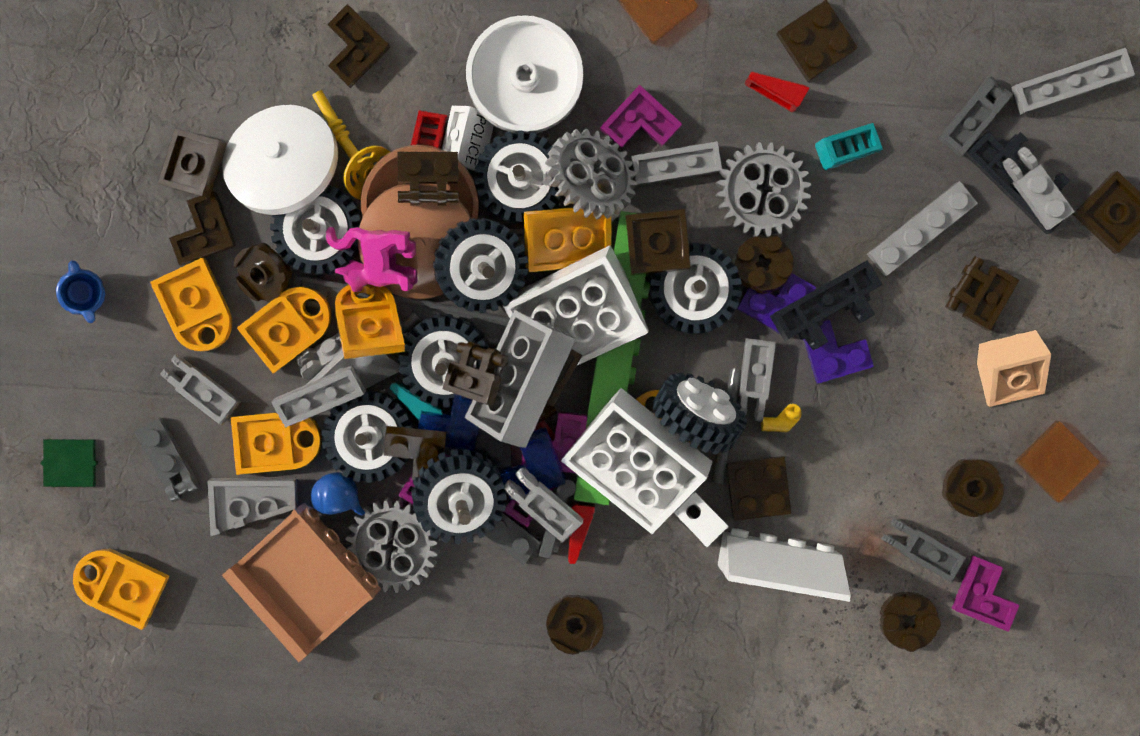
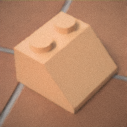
(1013, 367)

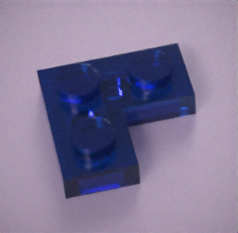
(459, 430)
(540, 462)

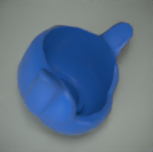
(80, 291)
(335, 495)

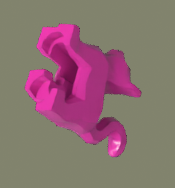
(379, 258)

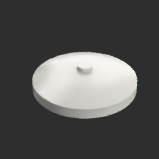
(524, 74)
(280, 159)

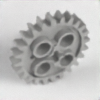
(591, 173)
(788, 195)
(417, 550)

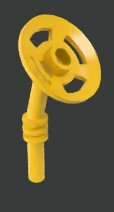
(357, 163)

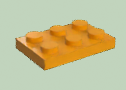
(562, 237)

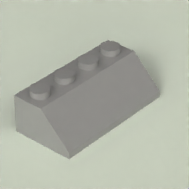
(534, 364)

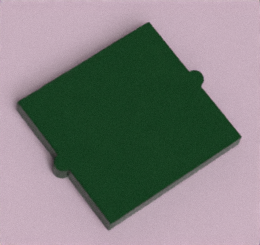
(69, 463)

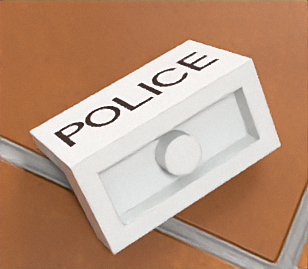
(467, 134)

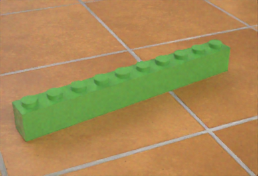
(613, 367)

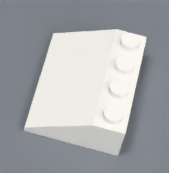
(586, 302)
(637, 461)
(783, 564)

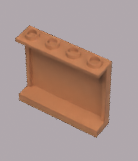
(302, 581)

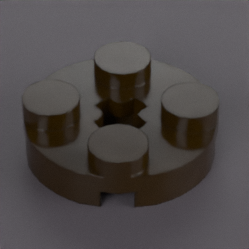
(770, 249)
(272, 266)
(956, 490)
(892, 621)
(581, 639)

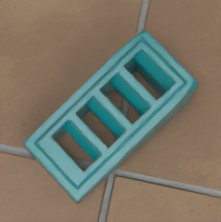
(832, 154)
(412, 401)

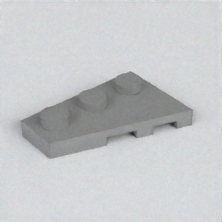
(369, 368)
(245, 500)

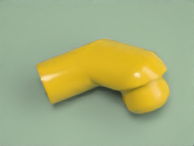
(784, 421)

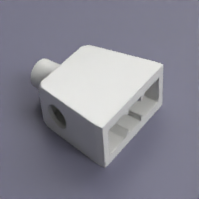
(707, 525)

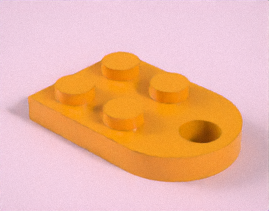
(192, 304)
(368, 324)
(285, 327)
(266, 445)
(122, 586)

